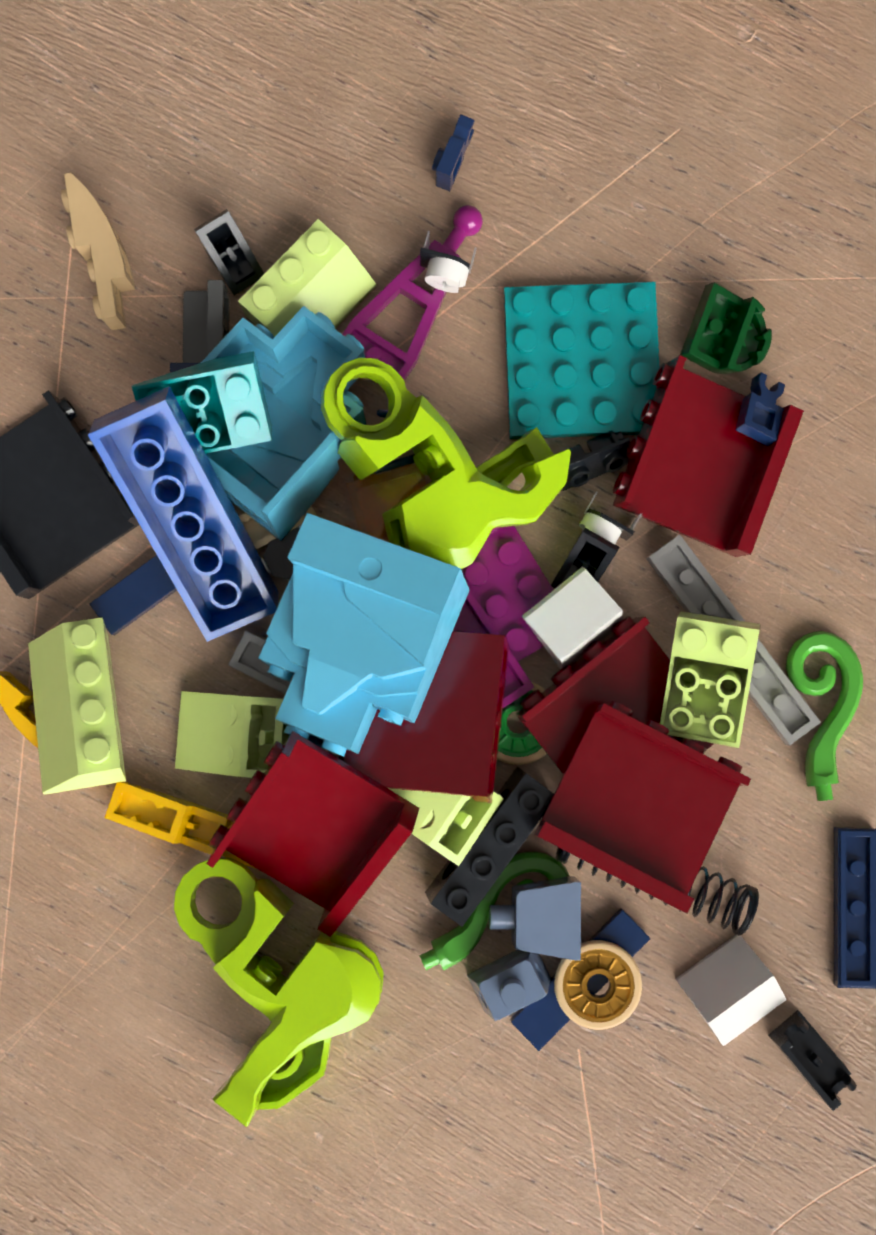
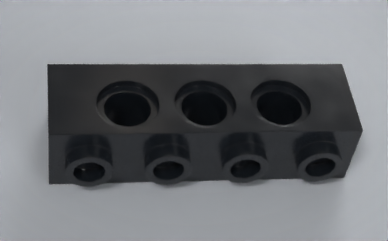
(462, 887)

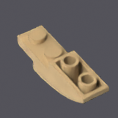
(101, 248)

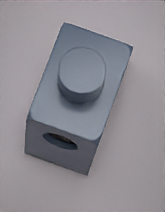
(543, 917)
(510, 983)

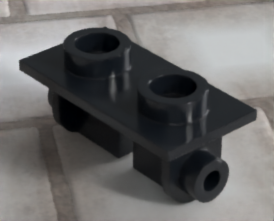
(605, 456)

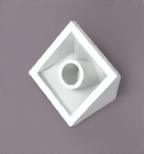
(573, 617)
(731, 989)

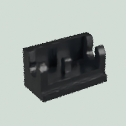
(813, 1058)

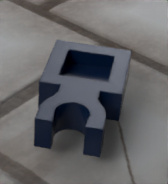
(449, 160)
(759, 414)

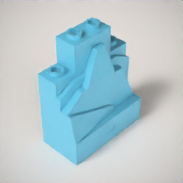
(285, 476)
(358, 632)

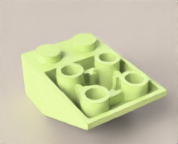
(709, 678)
(227, 733)
(449, 821)

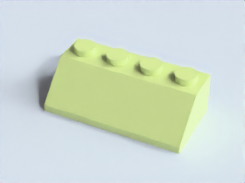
(76, 707)

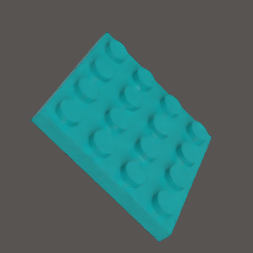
(580, 357)

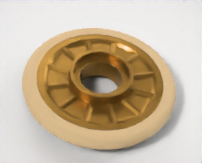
(605, 1009)

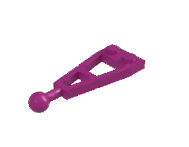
(466, 223)

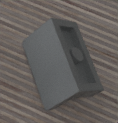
(205, 320)

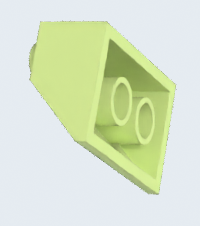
(312, 273)

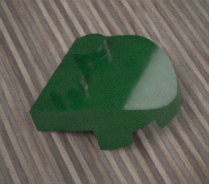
(727, 332)

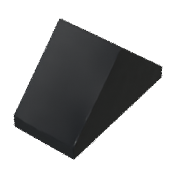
(229, 252)
(589, 552)

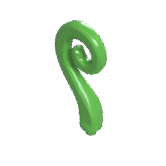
(821, 752)
(461, 941)

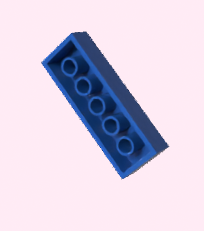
(185, 513)

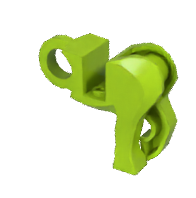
(462, 502)
(322, 996)

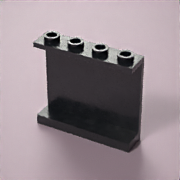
(54, 499)

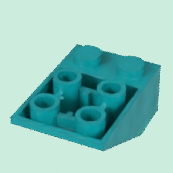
(219, 400)

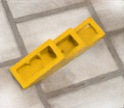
(166, 817)

